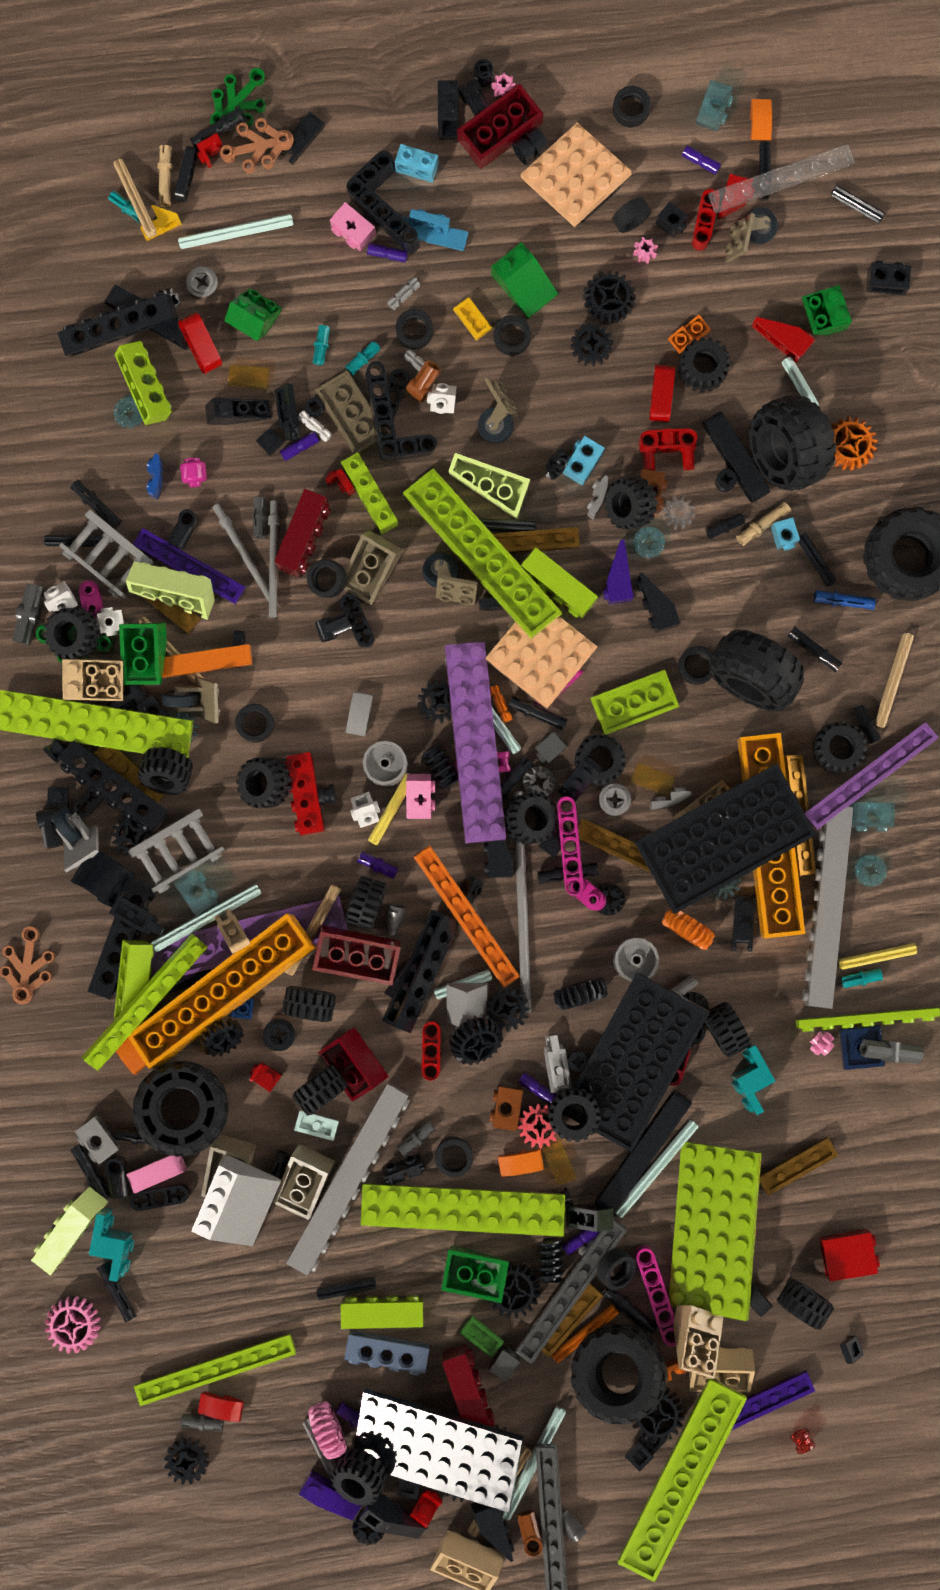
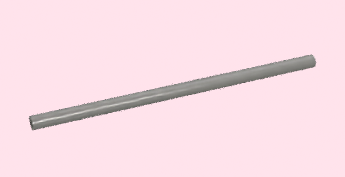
(522, 919)

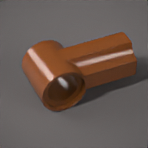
(422, 383)
(529, 1532)

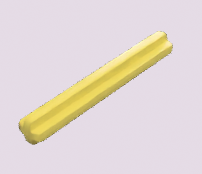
(389, 813)
(877, 956)

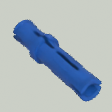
(844, 600)

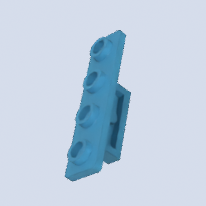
(436, 230)

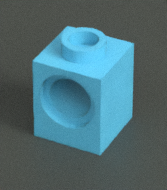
(789, 526)

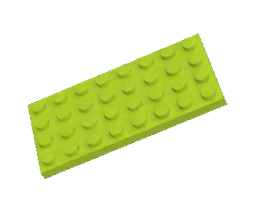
(715, 1229)

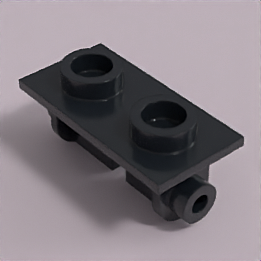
(472, 888)
(394, 1171)

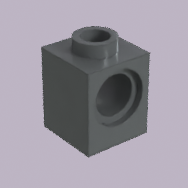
(550, 748)
(504, 1363)

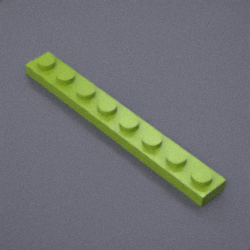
(144, 1002)
(867, 1019)
(215, 1369)

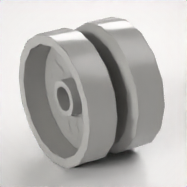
(393, 772)
(633, 947)

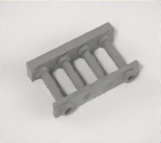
(109, 536)
(158, 841)

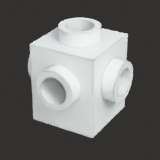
(442, 398)
(59, 597)
(117, 618)
(366, 813)

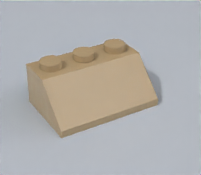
(733, 1369)
(467, 1561)

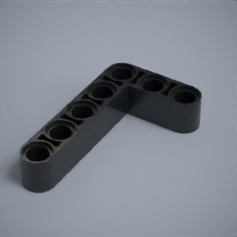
(379, 206)
(387, 421)

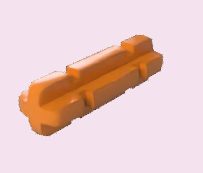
(500, 704)

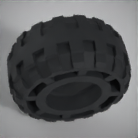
(792, 442)
(879, 559)
(757, 670)
(211, 1116)
(589, 1382)

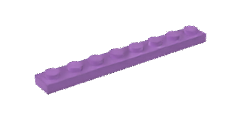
(870, 776)

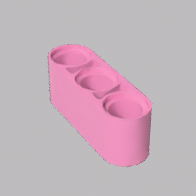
(156, 1172)

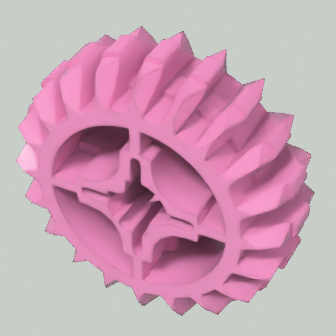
(73, 1341)
(327, 1430)

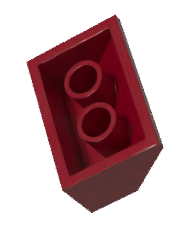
(354, 1063)

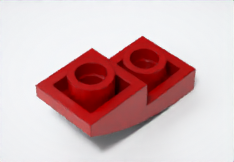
(221, 1408)

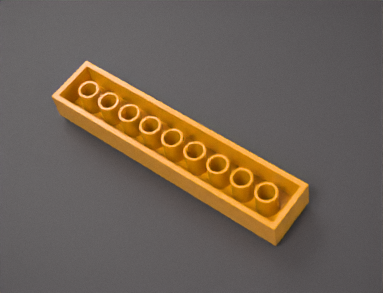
(778, 879)
(221, 991)

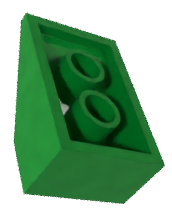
(523, 280)
(142, 652)
(474, 1274)

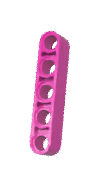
(572, 836)
(652, 1286)

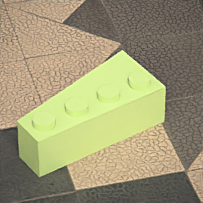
(494, 484)
(172, 587)
(68, 1230)

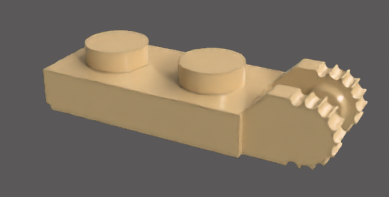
(232, 932)

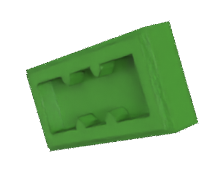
(481, 1336)

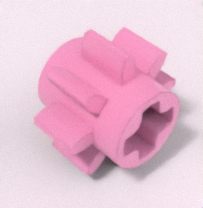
(502, 80)
(642, 255)
(822, 1043)

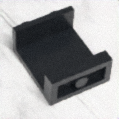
(447, 109)
(103, 878)

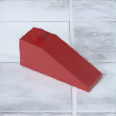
(787, 338)

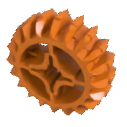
(847, 436)
(689, 929)

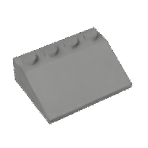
(236, 1203)

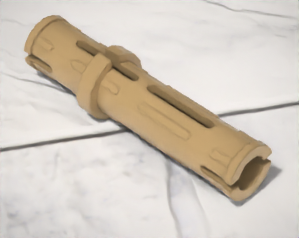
(165, 168)
(756, 528)

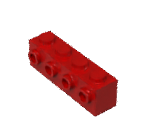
(305, 794)

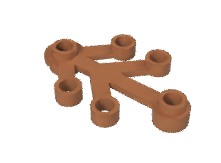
(259, 146)
(25, 968)

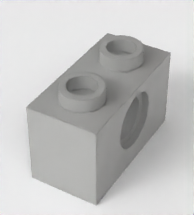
(97, 1127)

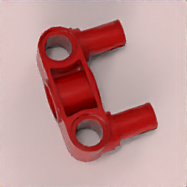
(668, 441)

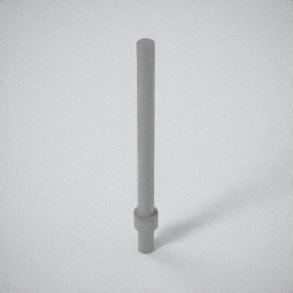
(273, 522)
(226, 524)

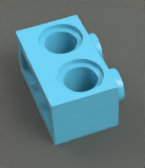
(416, 163)
(587, 462)

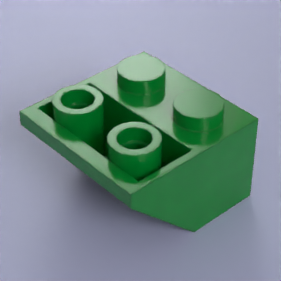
(827, 311)
(252, 314)

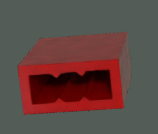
(849, 1255)

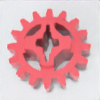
(529, 1125)

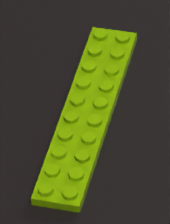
(482, 553)
(92, 723)
(463, 1209)
(682, 1479)

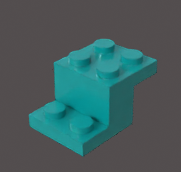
(752, 1079)
(111, 1244)

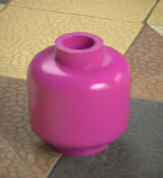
(193, 472)

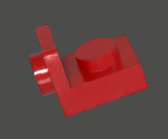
(208, 147)
(343, 484)
(264, 1076)
(425, 1507)

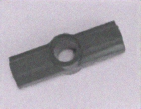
(28, 614)
(891, 1051)

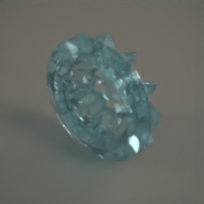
(121, 408)
(654, 535)
(863, 875)

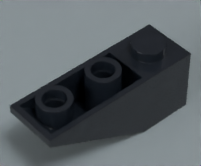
(234, 411)
(661, 610)
(499, 860)
(390, 1518)
(493, 1528)

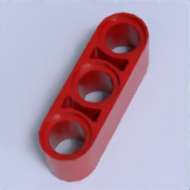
(703, 228)
(200, 343)
(662, 393)
(428, 1060)

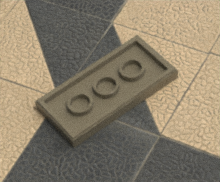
(349, 411)

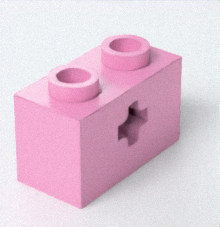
(348, 217)
(419, 807)

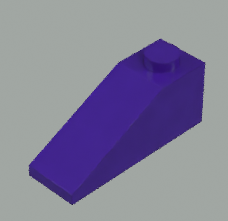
(618, 584)
(322, 1494)

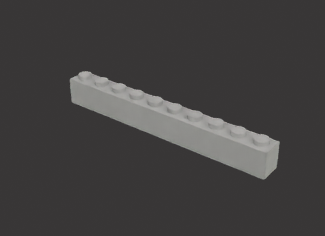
(827, 911)
(348, 1178)

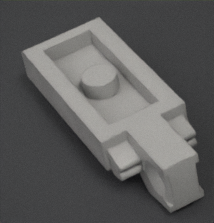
(556, 1065)

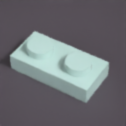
(316, 1125)

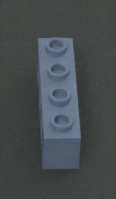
(397, 1346)

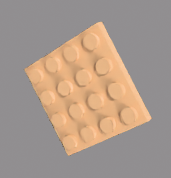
(576, 174)
(542, 663)

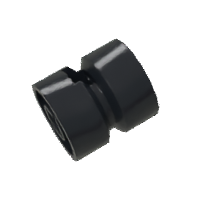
(531, 145)

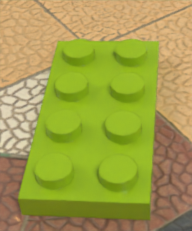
(634, 702)

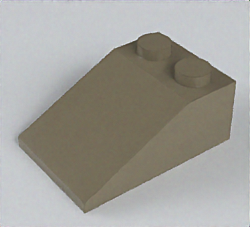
(371, 566)
(225, 1145)
(303, 1181)

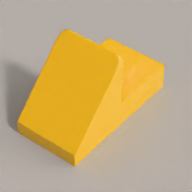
(165, 221)

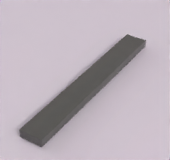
(569, 1293)
(551, 1516)

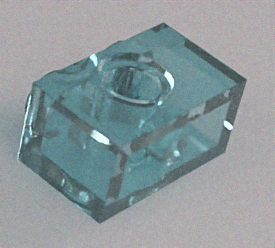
(708, 115)
(884, 816)
(186, 886)

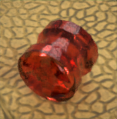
(802, 1441)

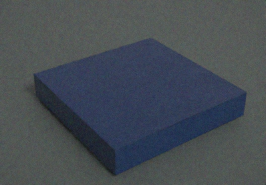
(850, 1047)

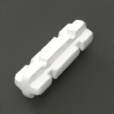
(314, 426)

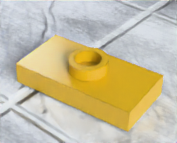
(472, 318)

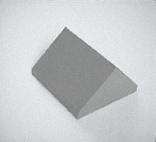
(465, 1001)

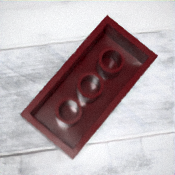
(499, 126)
(302, 533)
(356, 955)
(466, 1384)

